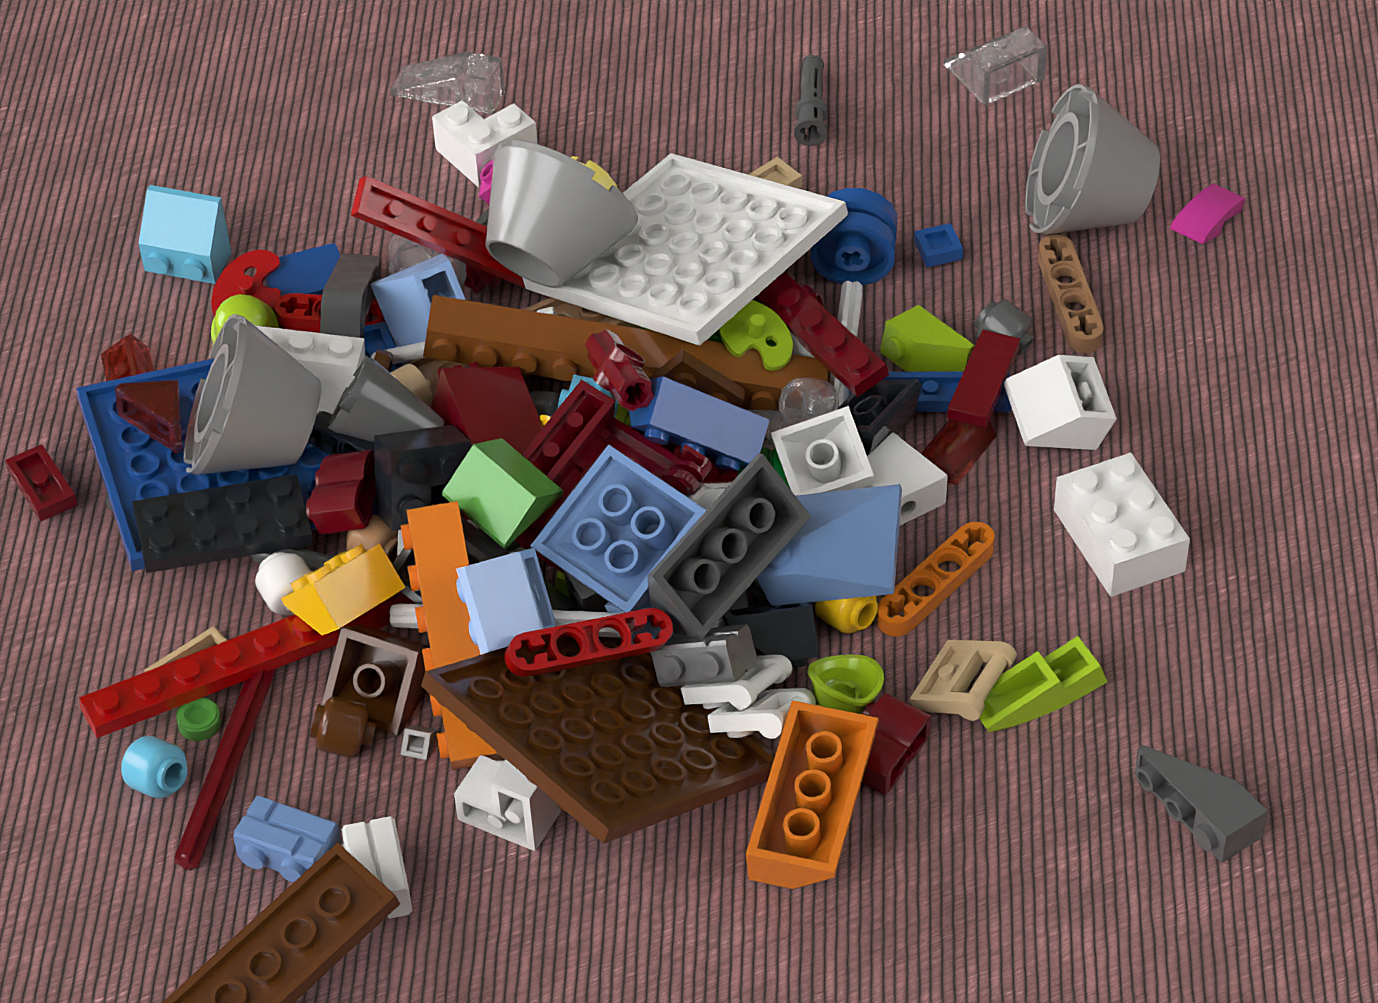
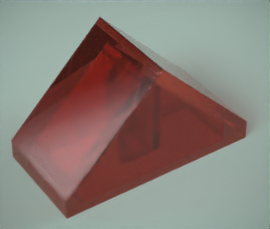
(153, 409)

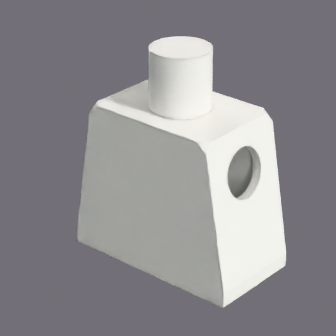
(921, 481)

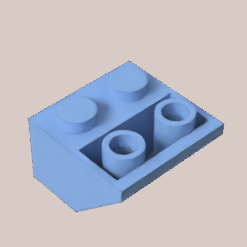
(408, 295)
(504, 599)

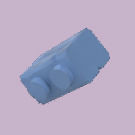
(283, 838)

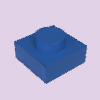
(938, 245)

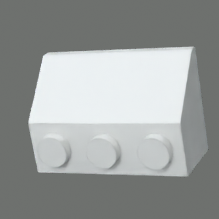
(326, 356)

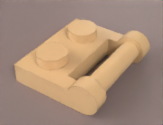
(952, 672)

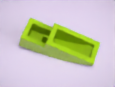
(1042, 686)

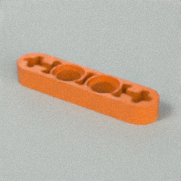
(930, 575)

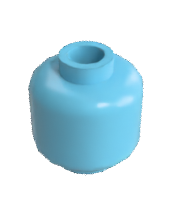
(154, 767)

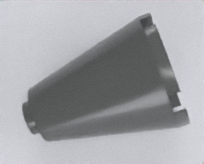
(379, 405)

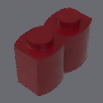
(343, 492)
(897, 740)

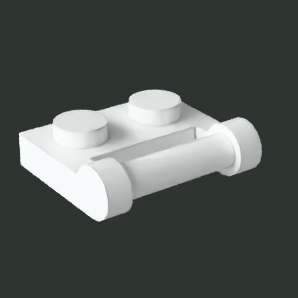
(744, 691)
(764, 715)

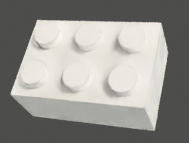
(1121, 524)

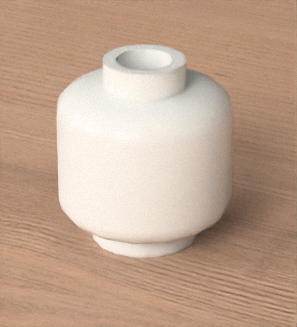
(275, 578)

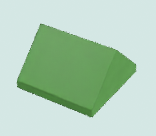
(500, 490)

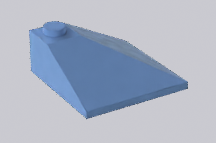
(617, 529)
(841, 550)

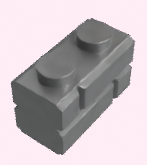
(716, 658)

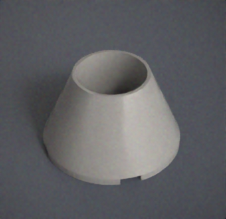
(1089, 167)
(551, 214)
(251, 406)

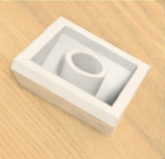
(823, 454)

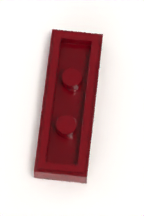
(983, 378)

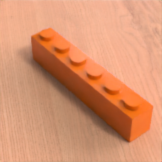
(439, 550)

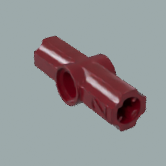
(619, 370)

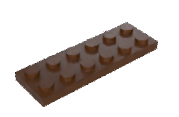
(294, 936)

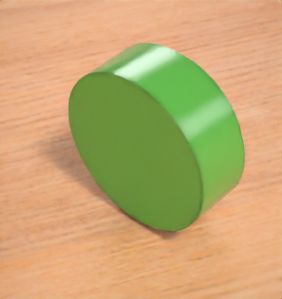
(198, 719)

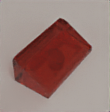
(126, 359)
(958, 448)

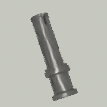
(811, 109)

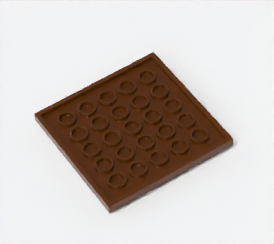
(601, 737)

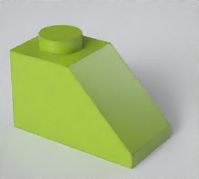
(924, 343)

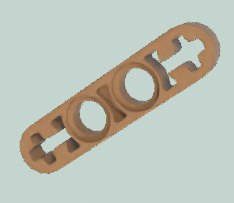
(1070, 293)

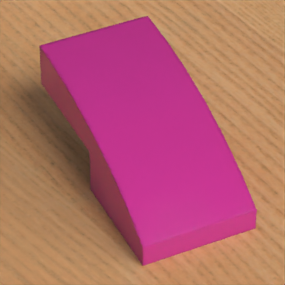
(1206, 213)

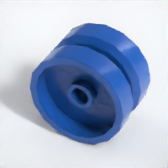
(862, 243)

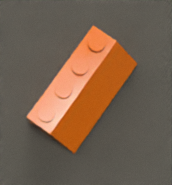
(810, 796)

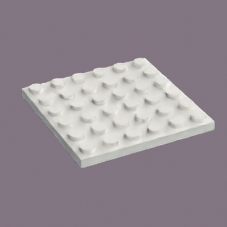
(699, 248)

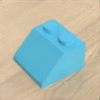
(184, 234)

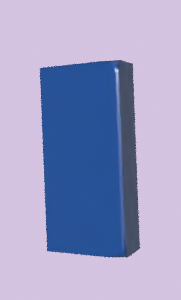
(305, 270)

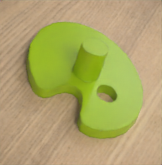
(752, 329)

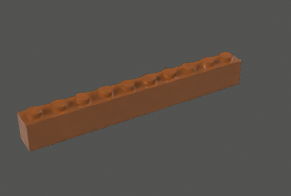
(556, 348)

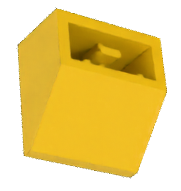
(343, 588)

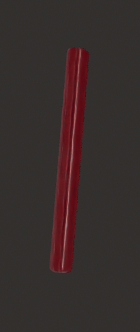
(223, 770)

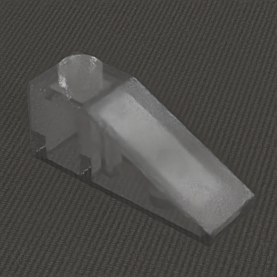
(452, 79)

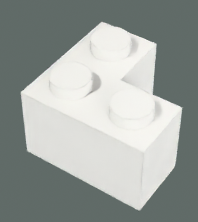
(472, 141)
(505, 803)

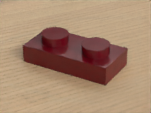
(41, 482)

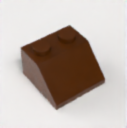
(379, 672)

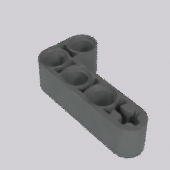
(349, 295)

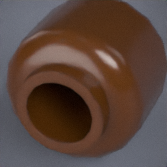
(342, 727)

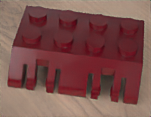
(577, 438)

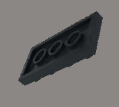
(222, 523)

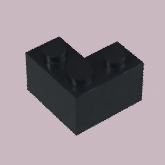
(412, 463)

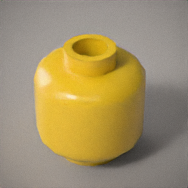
(848, 614)

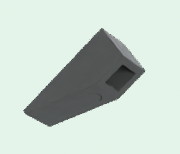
(1207, 803)

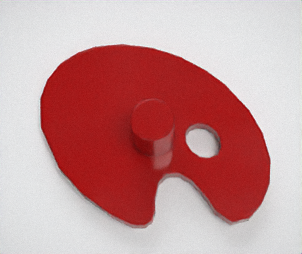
(235, 282)

